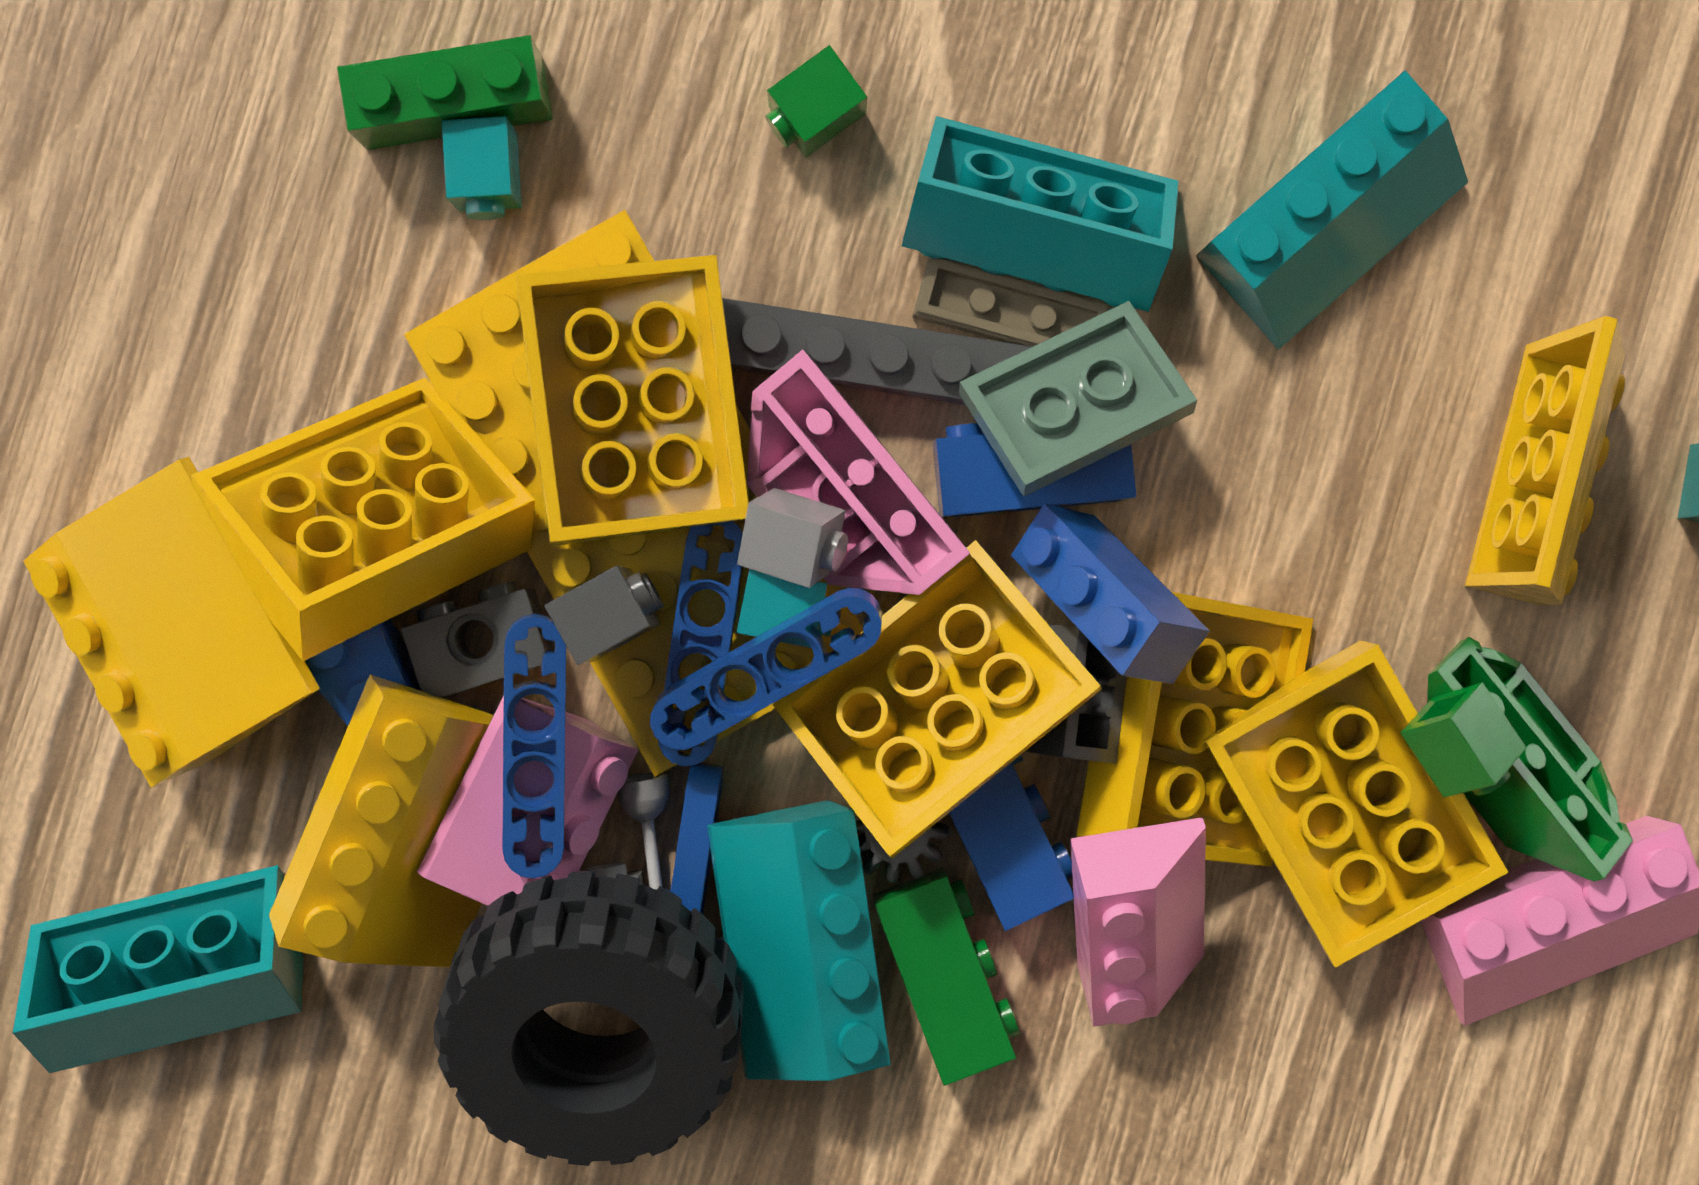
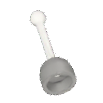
(644, 799)

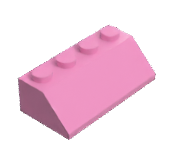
(1555, 928)

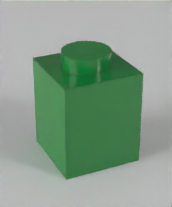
(815, 102)
(1464, 741)

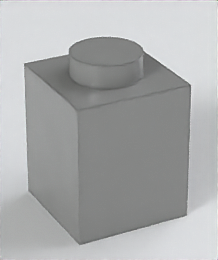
(792, 537)

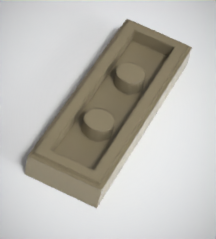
(999, 305)

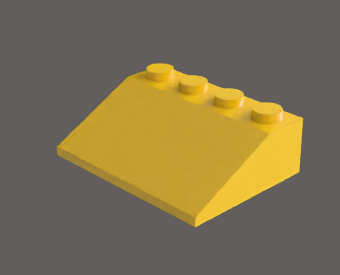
(632, 398)
(1549, 464)
(366, 515)
(167, 625)
(938, 701)
(1162, 756)
(1351, 805)
(355, 870)

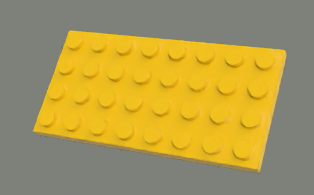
(481, 370)

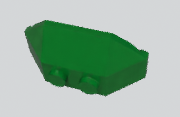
(1557, 789)

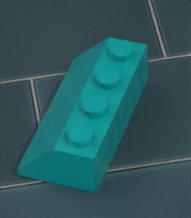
(1338, 211)
(1042, 214)
(800, 942)
(156, 972)

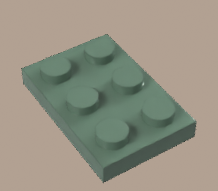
(1077, 398)

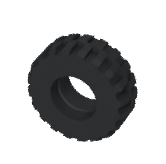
(578, 1090)

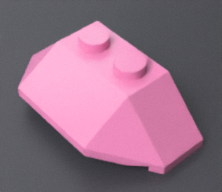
(822, 450)

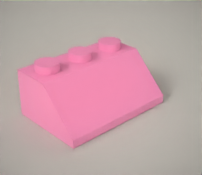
(468, 843)
(1138, 916)

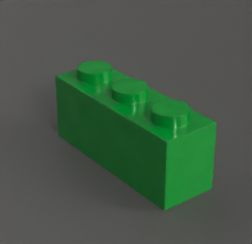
(411, 94)
(947, 975)

